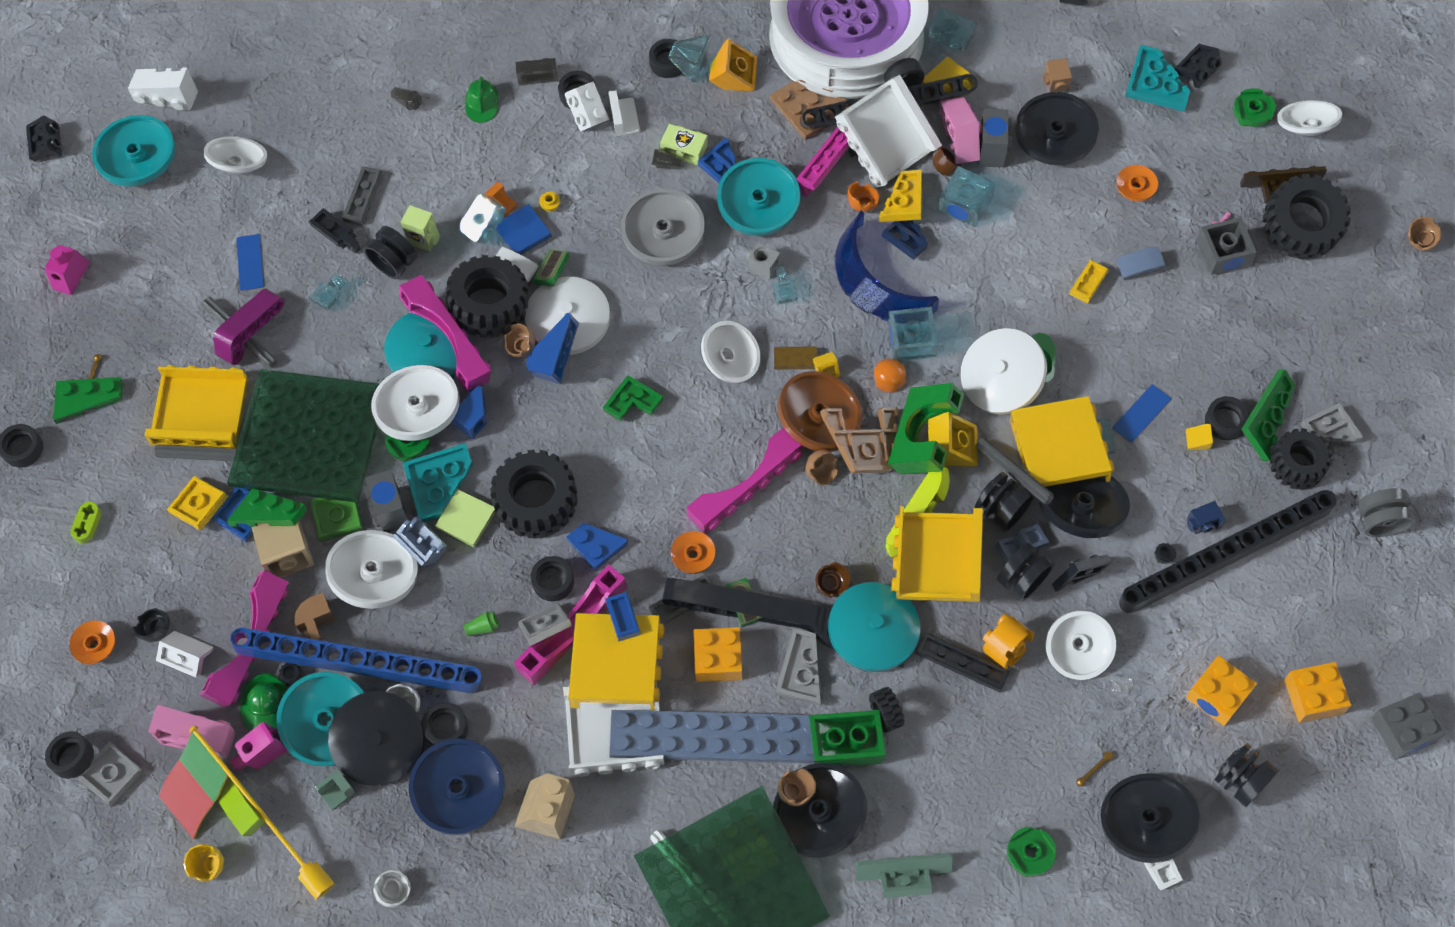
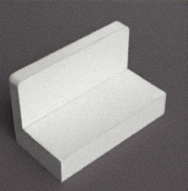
(623, 115)
(183, 653)

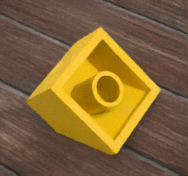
(957, 437)

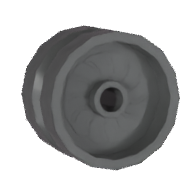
(1386, 512)

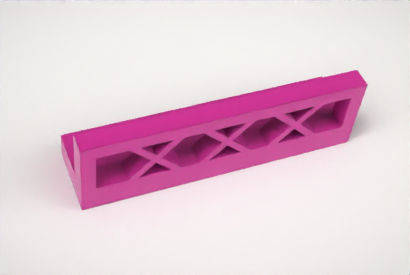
(823, 162)

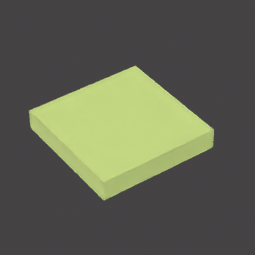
(465, 518)

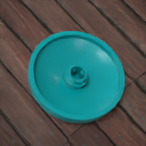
(133, 150)
(758, 196)
(419, 342)
(873, 627)
(308, 712)

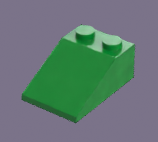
(847, 738)

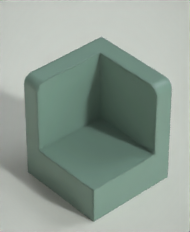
(335, 790)

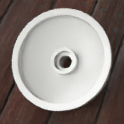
(1309, 117)
(235, 154)
(736, 345)
(1091, 656)

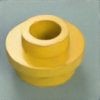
(552, 205)

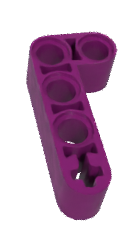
(244, 323)

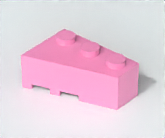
(962, 127)
(173, 730)

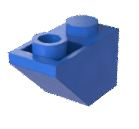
(471, 413)

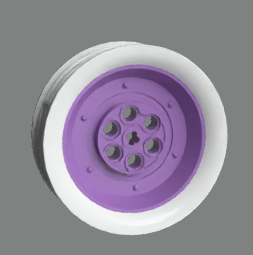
(845, 41)

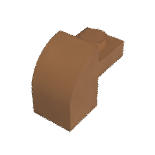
(311, 614)

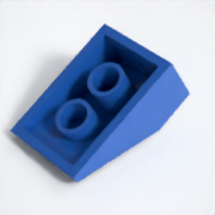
(552, 352)

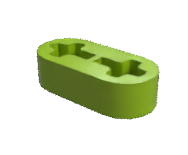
(86, 522)

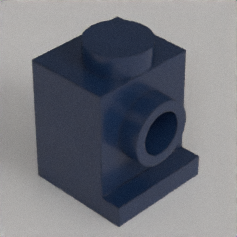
(1205, 518)

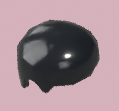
(152, 625)

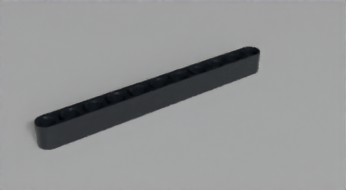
(1221, 558)

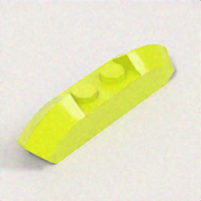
(931, 490)

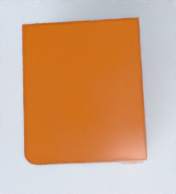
(498, 193)

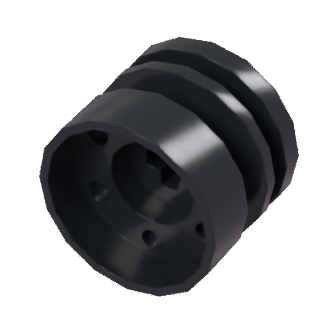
(1001, 499)
(1246, 774)

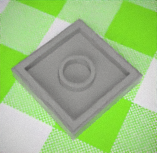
(544, 624)
(111, 774)

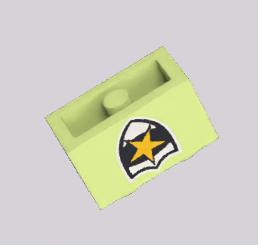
(684, 143)
(420, 228)

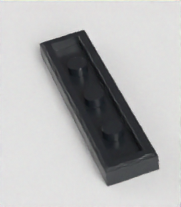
(962, 662)

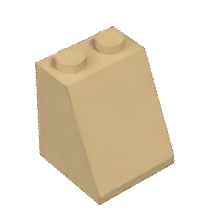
(282, 548)
(546, 805)

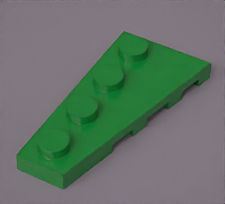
(1268, 414)

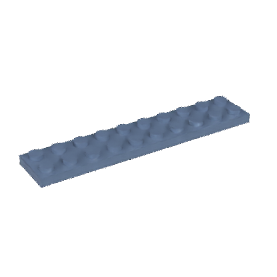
(711, 736)

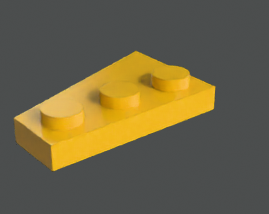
(905, 199)

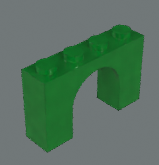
(922, 404)

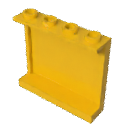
(198, 407)
(1061, 442)
(938, 556)
(613, 669)

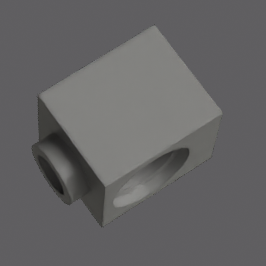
(764, 268)

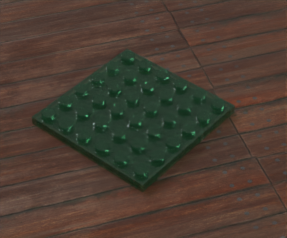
(306, 436)
(732, 871)

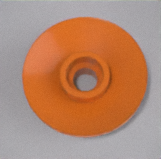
(1137, 176)
(690, 543)
(85, 636)

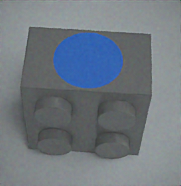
(995, 138)
(1226, 245)
(385, 501)
(1407, 725)

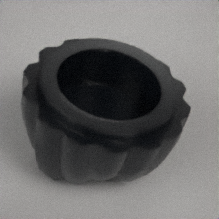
(1165, 553)
(290, 673)

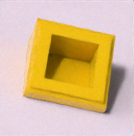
(827, 364)
(1199, 437)

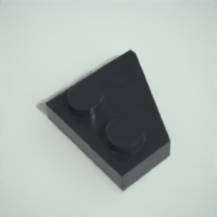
(1081, 570)

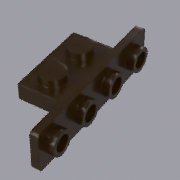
(1273, 178)

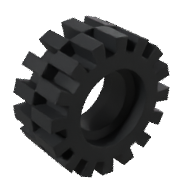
(889, 709)

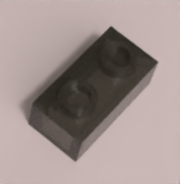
(536, 71)

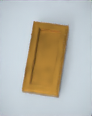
(794, 357)

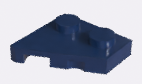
(906, 237)

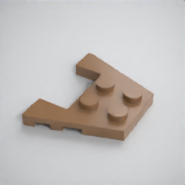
(867, 448)

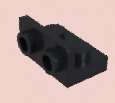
(1199, 64)
(43, 138)

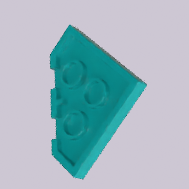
(1156, 81)
(436, 479)

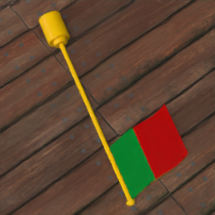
(195, 787)

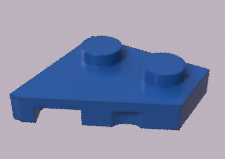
(718, 160)
(595, 544)

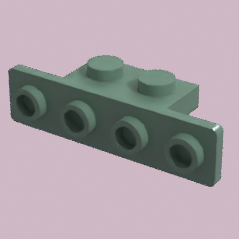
(904, 875)

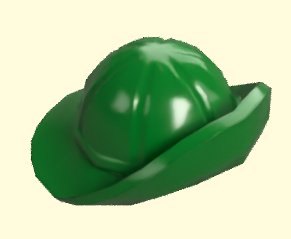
(261, 700)

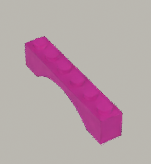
(421, 300)
(711, 508)
(265, 596)
(544, 654)

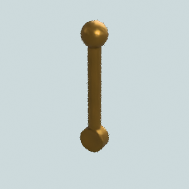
(97, 358)
(1108, 756)

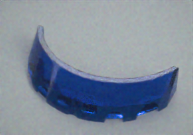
(862, 287)

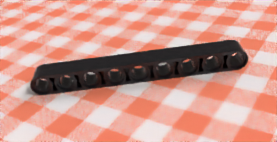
(917, 92)

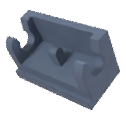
(420, 541)

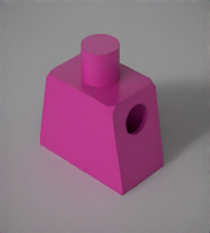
(65, 269)
(258, 747)

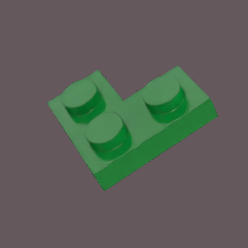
(631, 394)

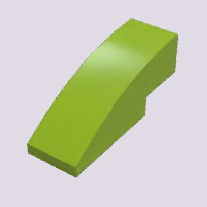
(239, 809)

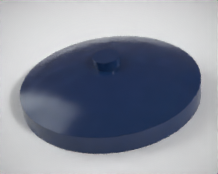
(456, 786)

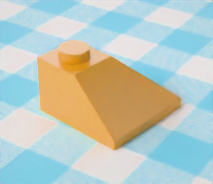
(734, 68)

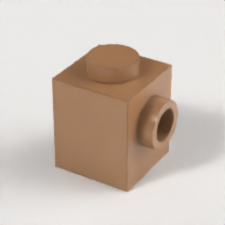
(1057, 75)

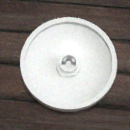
(570, 296)
(1003, 371)
(415, 402)
(370, 569)

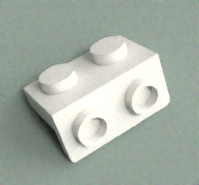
(586, 106)

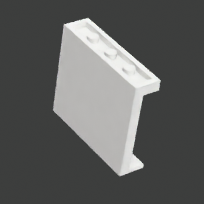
(887, 131)
(590, 739)

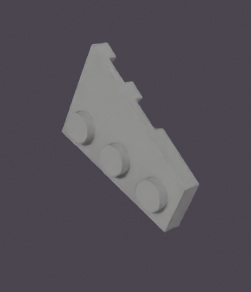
(800, 669)

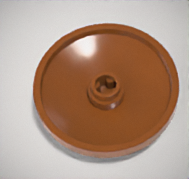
(803, 400)

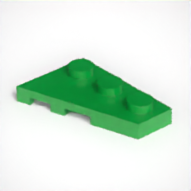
(80, 395)
(267, 508)

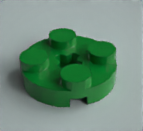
(1254, 118)
(406, 451)
(1026, 864)

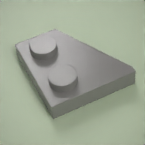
(1333, 425)

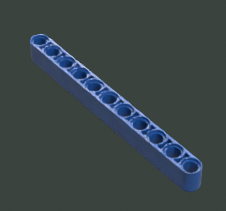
(348, 653)

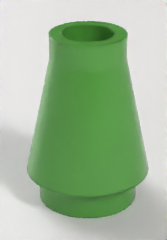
(484, 623)

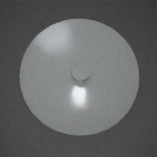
(662, 227)

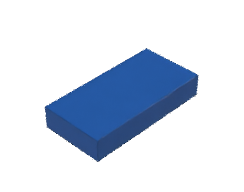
(622, 616)

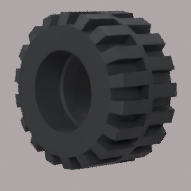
(1308, 445)

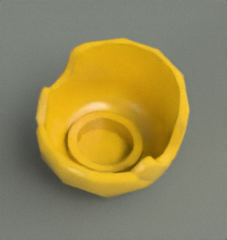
(203, 862)

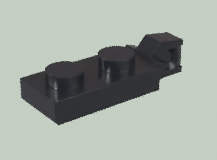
(335, 230)

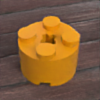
(1007, 641)

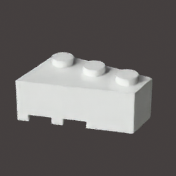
(165, 88)

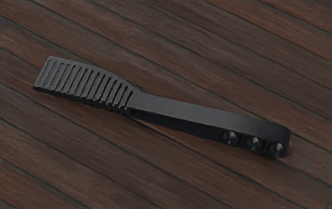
(728, 601)

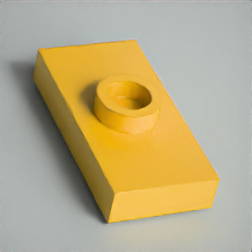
(1089, 281)

